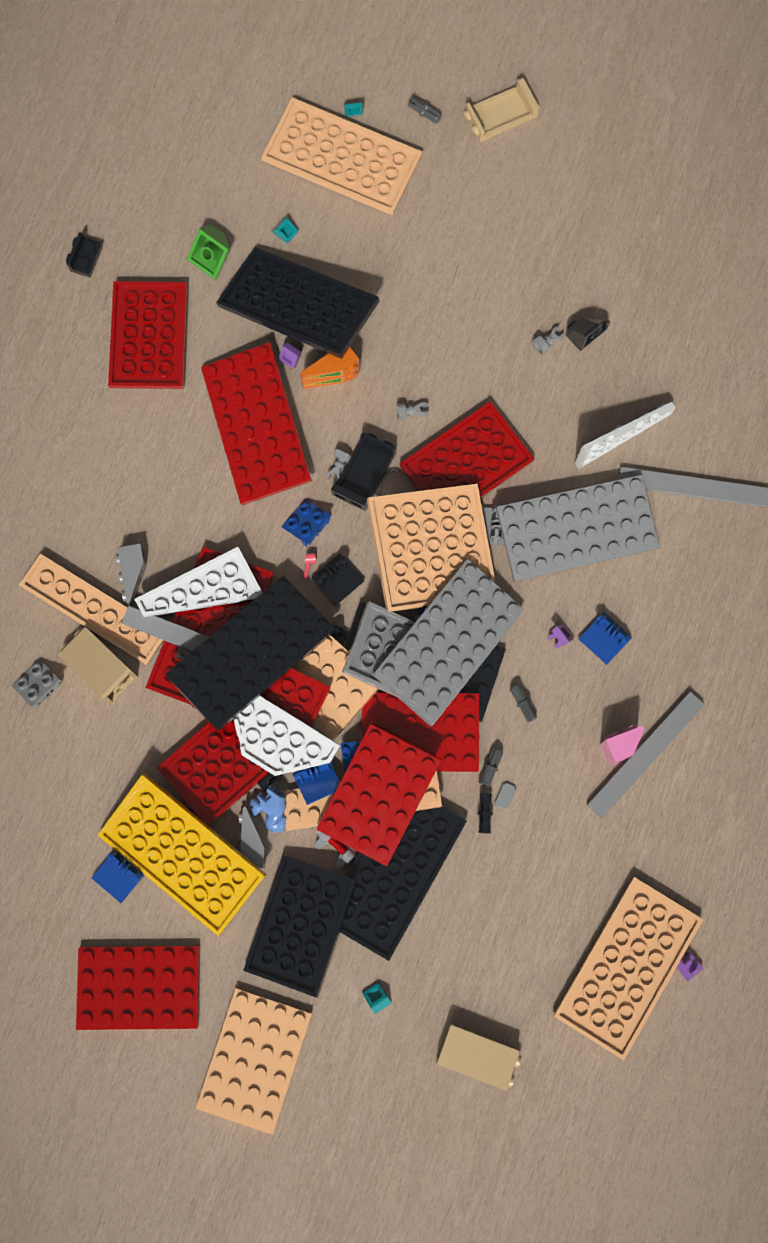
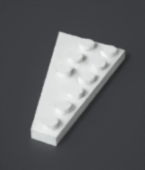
(621, 434)
(215, 583)

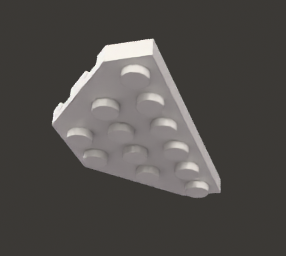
(280, 740)

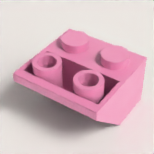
(621, 746)

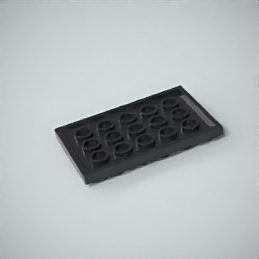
(300, 926)

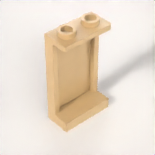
(502, 111)
(478, 1057)

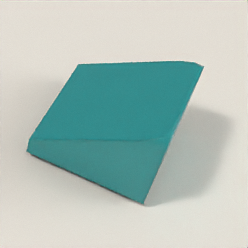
(353, 109)
(285, 230)
(376, 998)

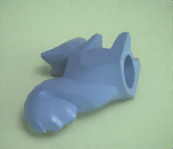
(273, 805)

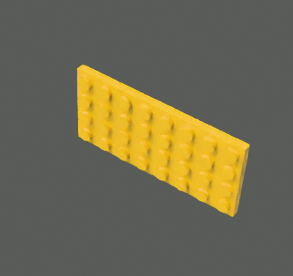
(181, 854)

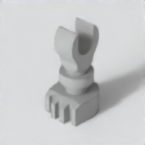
(543, 344)
(402, 410)
(342, 458)

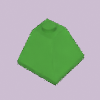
(209, 250)

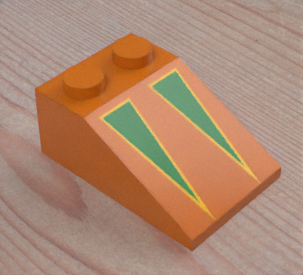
(331, 370)

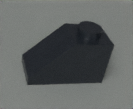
(586, 330)

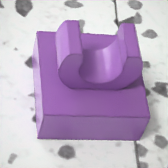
(290, 355)
(562, 634)
(689, 966)

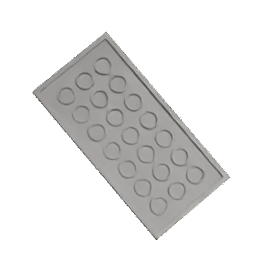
(577, 528)
(448, 642)

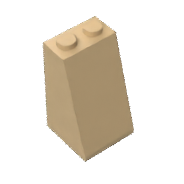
(97, 665)

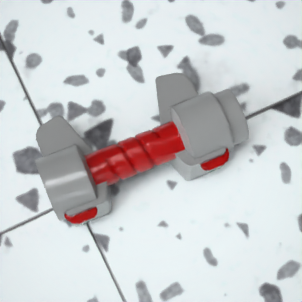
(346, 854)

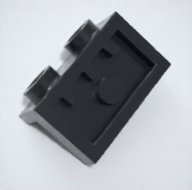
(83, 255)

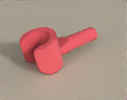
(310, 558)

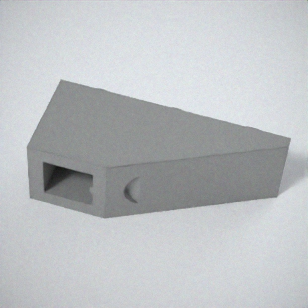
(133, 568)
(251, 842)

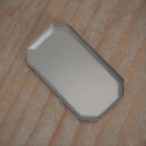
(505, 795)

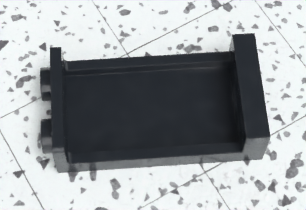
(364, 471)

